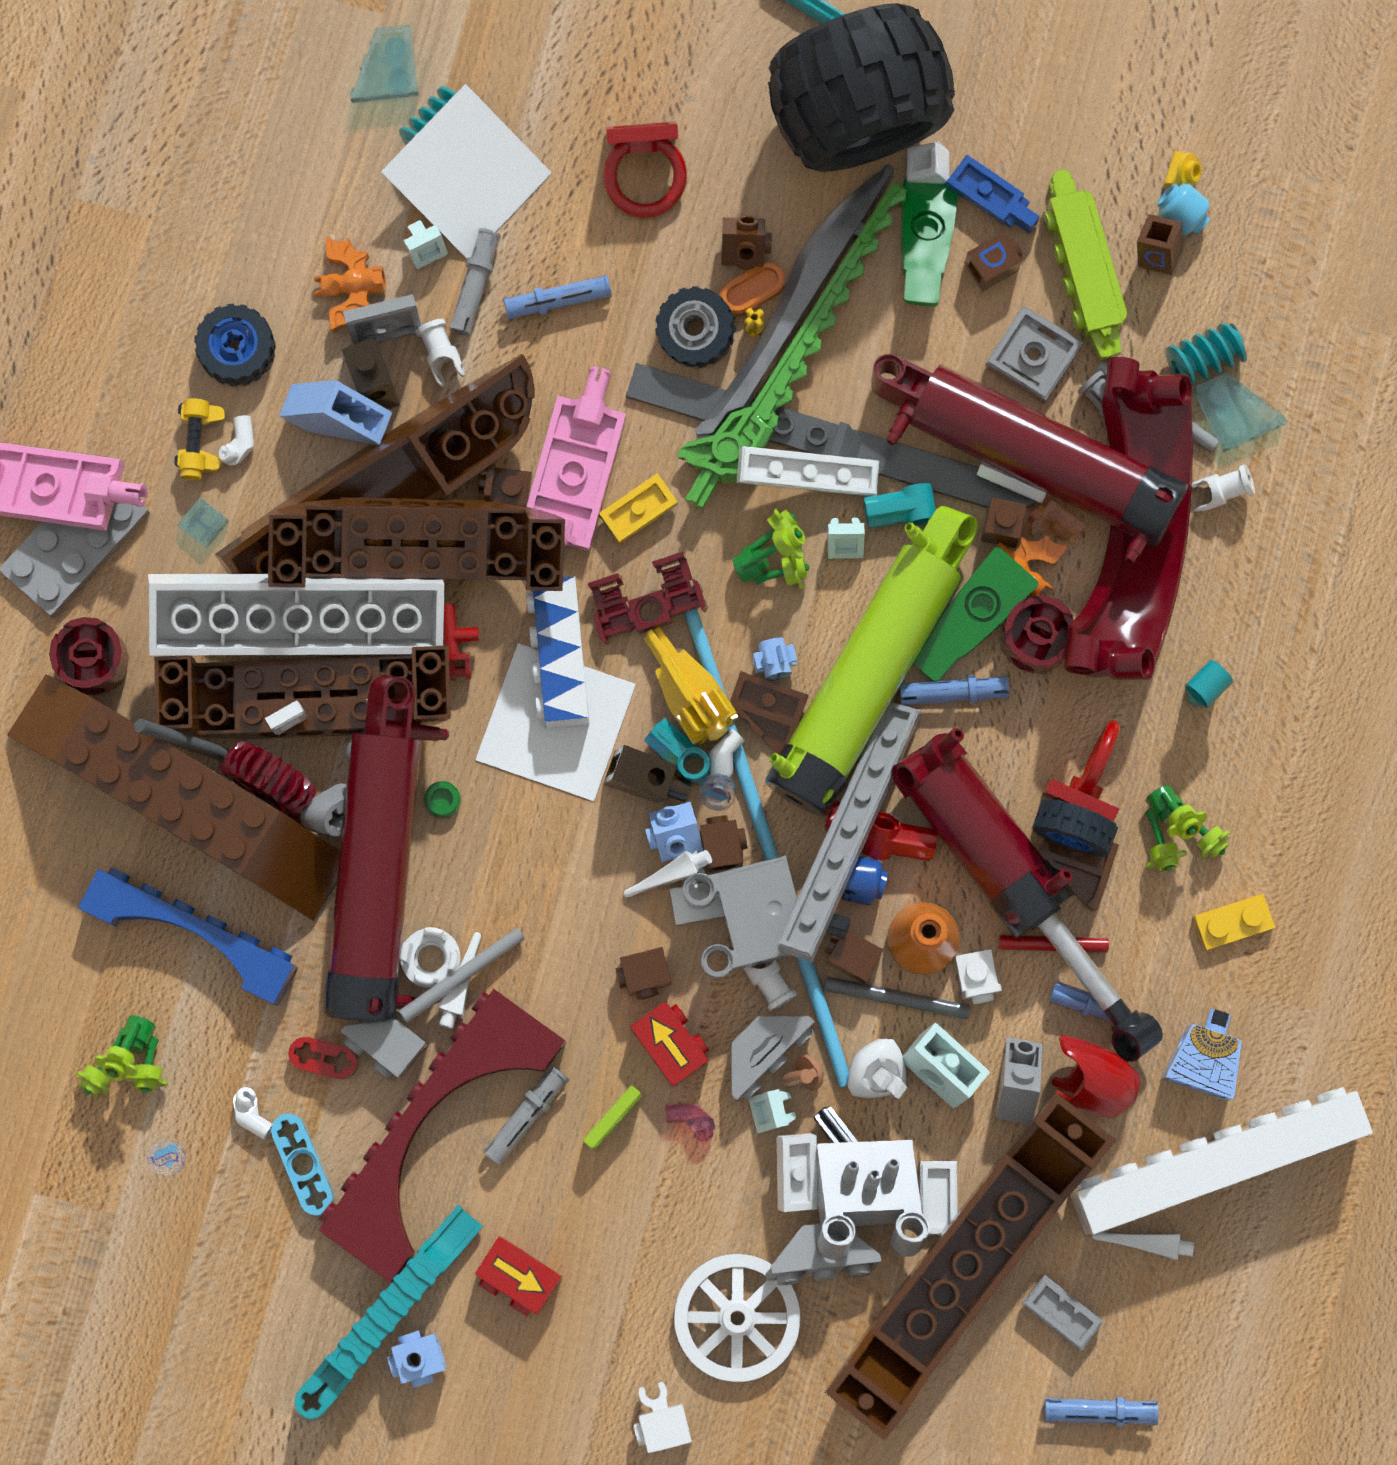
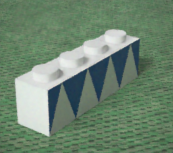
(560, 656)

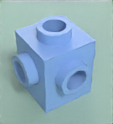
(674, 831)
(431, 1358)

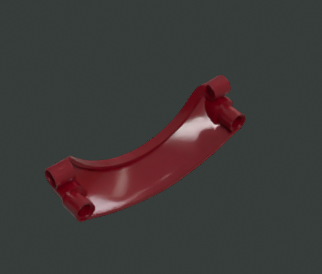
(1134, 602)

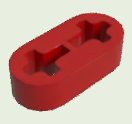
(325, 1049)

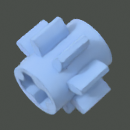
(774, 659)

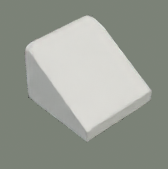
(928, 163)

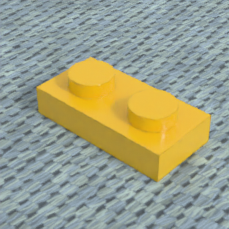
(638, 508)
(1233, 922)

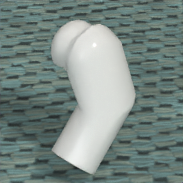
(241, 445)
(722, 753)
(248, 1115)

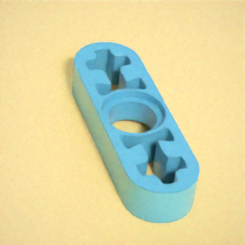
(284, 1142)

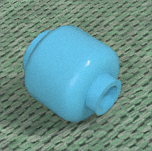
(1185, 205)

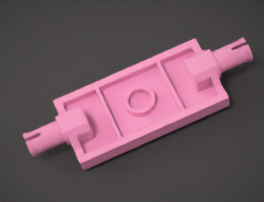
(578, 460)
(63, 486)

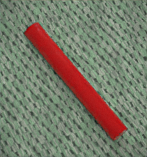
(1041, 943)

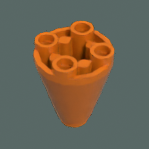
(915, 951)

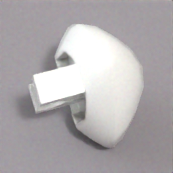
(877, 1071)

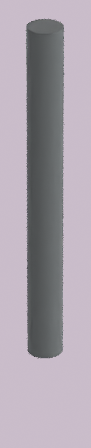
(180, 739)
(897, 997)

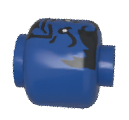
(865, 882)

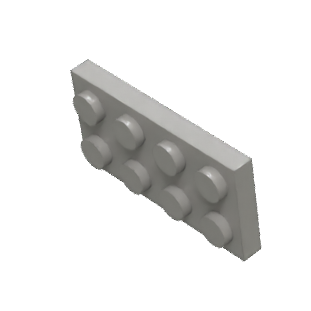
(62, 558)

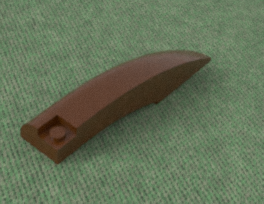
(416, 459)

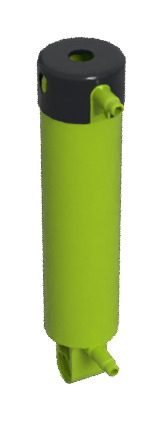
(873, 663)

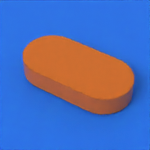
(753, 288)

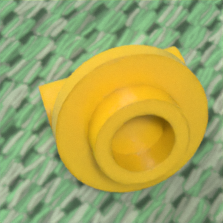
(1183, 169)

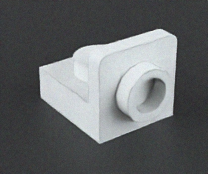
(977, 976)

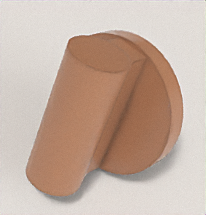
(807, 1073)

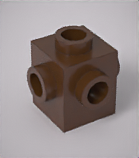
(745, 242)

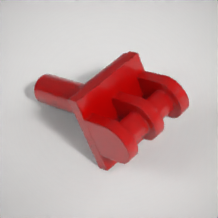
(453, 636)

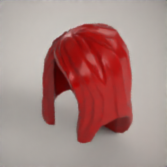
(1100, 1079)

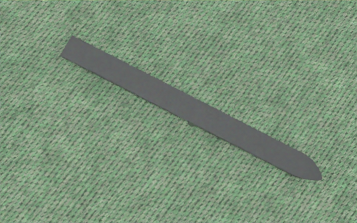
(827, 438)

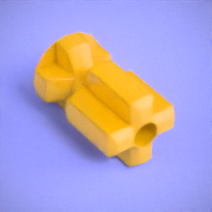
(753, 322)

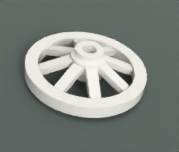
(698, 1355)

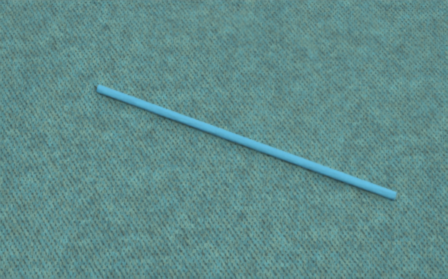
(769, 852)

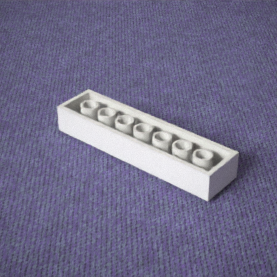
(323, 618)
(1220, 1163)

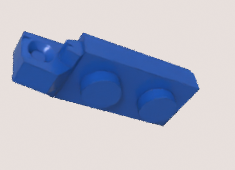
(992, 194)

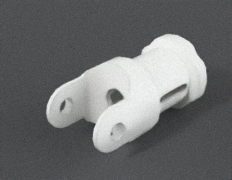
(439, 348)
(1226, 487)
(771, 984)

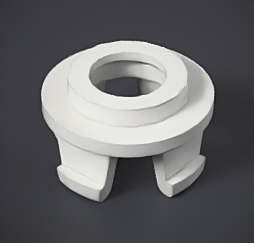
(429, 937)

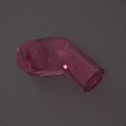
(694, 1116)

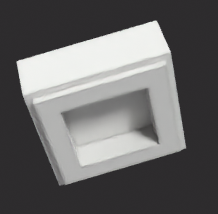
(286, 718)

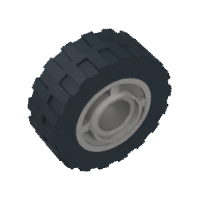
(680, 311)

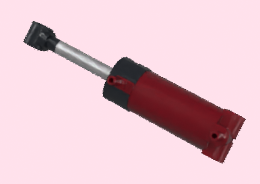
(1010, 871)

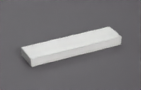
(807, 471)

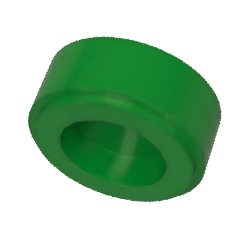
(442, 799)

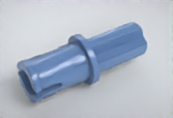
(1077, 1000)

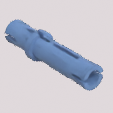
(517, 306)
(955, 690)
(1101, 1411)

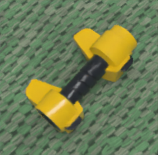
(192, 460)

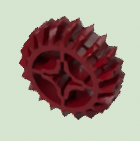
(268, 778)

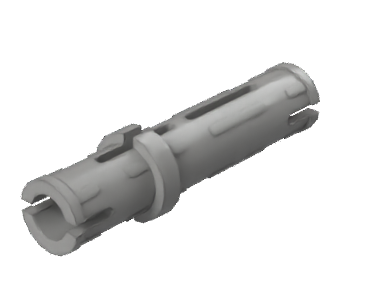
(479, 267)
(529, 1111)

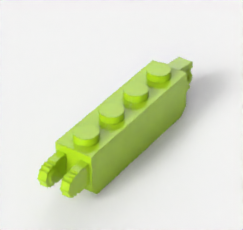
(1086, 264)

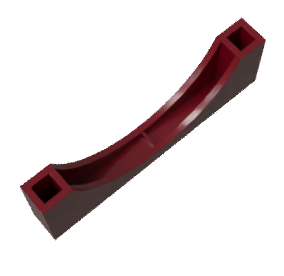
(369, 1214)

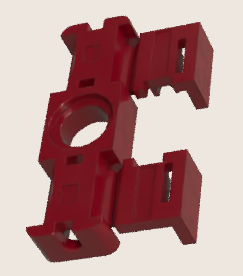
(620, 619)

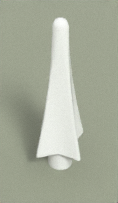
(677, 870)
(454, 1003)
(1162, 1244)

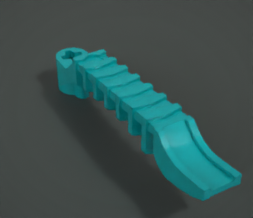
(393, 1305)

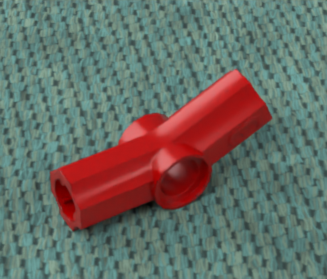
(894, 838)

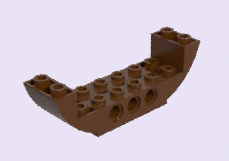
(415, 541)
(334, 692)

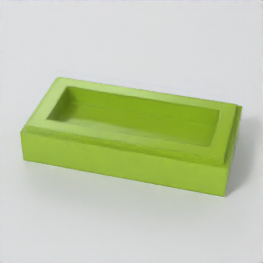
(612, 1117)

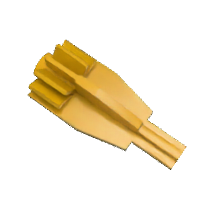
(690, 691)

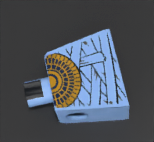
(1206, 1058)

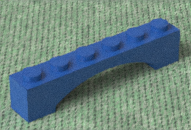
(115, 900)

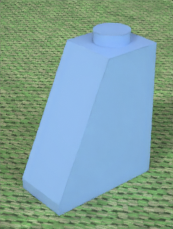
(335, 411)

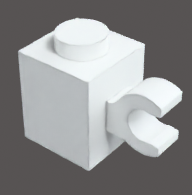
(664, 1425)

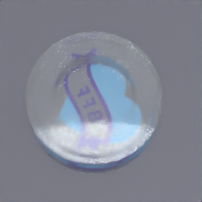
(717, 792)
(166, 1157)

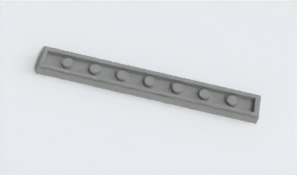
(848, 833)

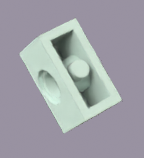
(944, 1065)

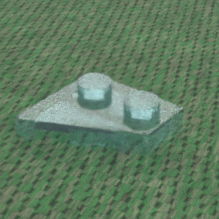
(388, 67)
(1235, 411)

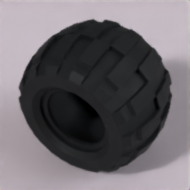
(861, 87)

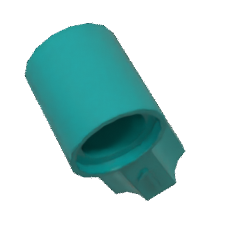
(910, 505)
(1208, 684)
(677, 749)

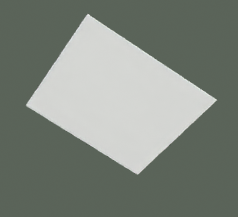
(466, 170)
(557, 756)

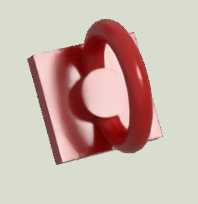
(644, 139)
(1084, 790)

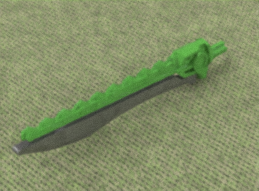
(732, 420)

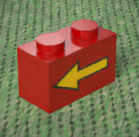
(670, 1043)
(517, 1276)

